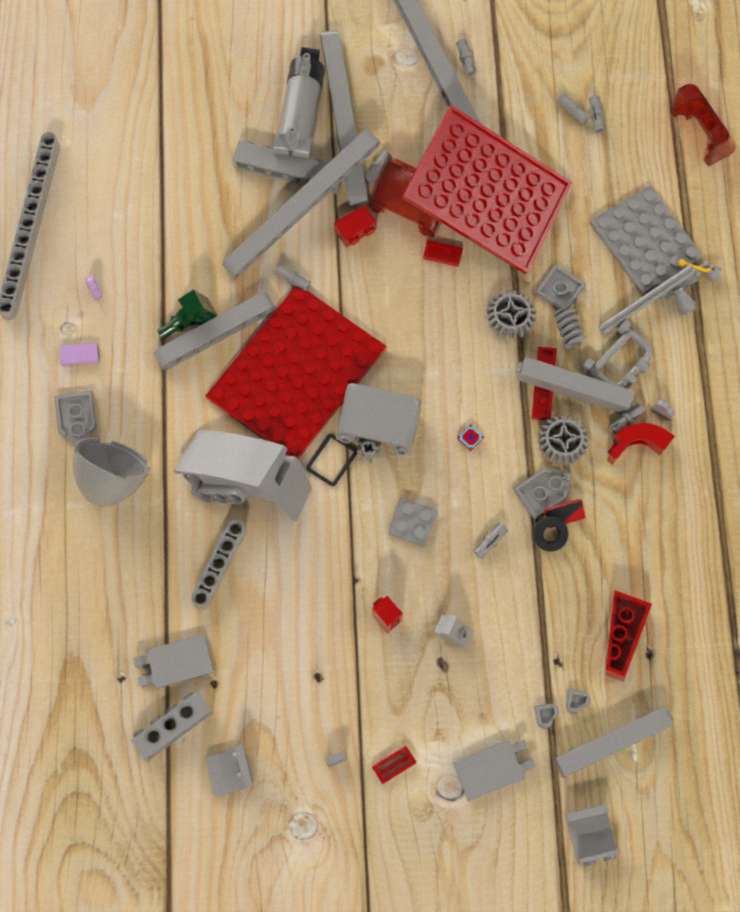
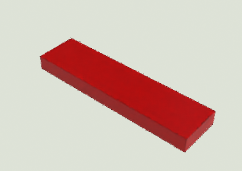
(542, 397)

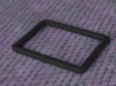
(344, 468)

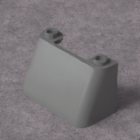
(379, 417)

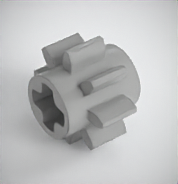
(369, 455)

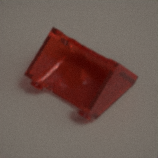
(692, 103)
(389, 194)

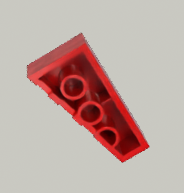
(626, 628)

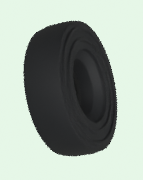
(561, 539)

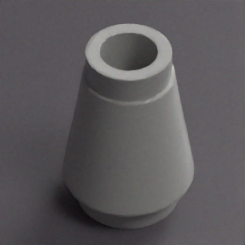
(684, 301)

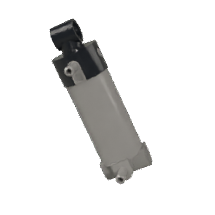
(300, 105)

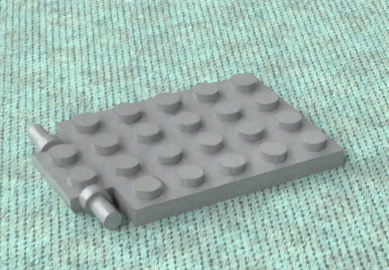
(647, 241)

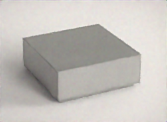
(336, 759)

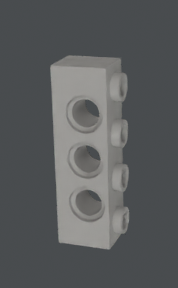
(167, 737)

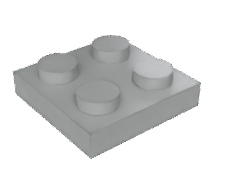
(413, 522)

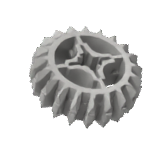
(525, 310)
(578, 437)

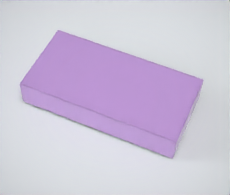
(79, 354)

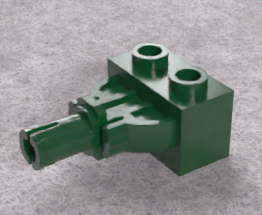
(195, 309)

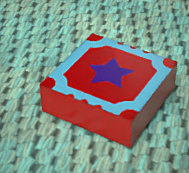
(470, 437)

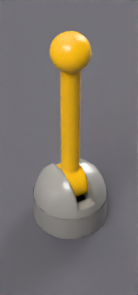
(712, 272)

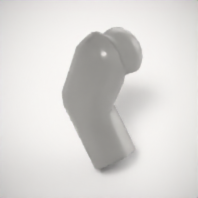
(195, 481)

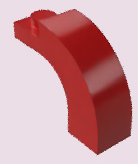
(640, 434)

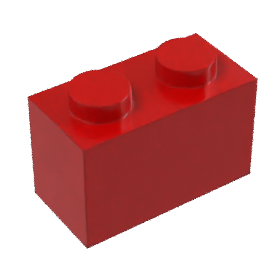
(355, 226)
(386, 613)

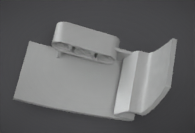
(243, 467)

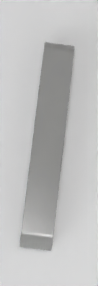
(214, 331)

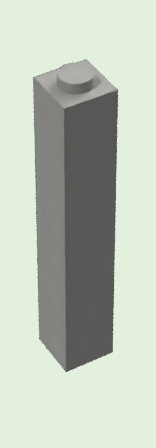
(574, 385)
(613, 742)

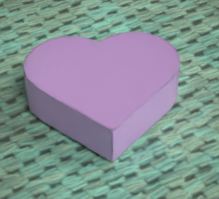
(93, 287)

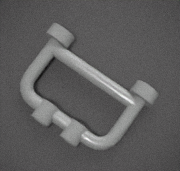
(641, 366)

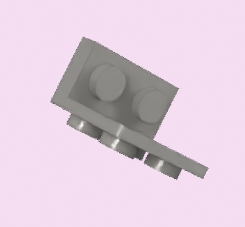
(229, 771)

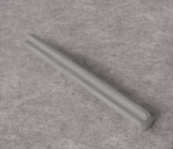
(646, 299)

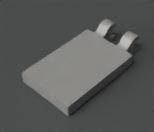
(176, 662)
(491, 769)

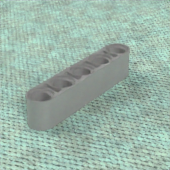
(218, 555)

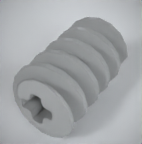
(568, 327)

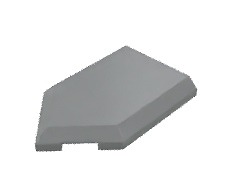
(75, 415)
(543, 490)

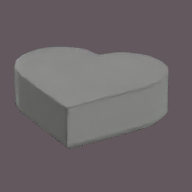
(663, 409)
(576, 701)
(545, 715)

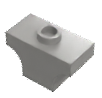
(454, 631)

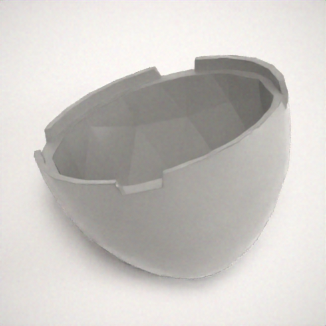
(107, 470)

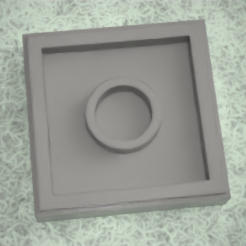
(560, 288)

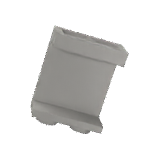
(591, 835)

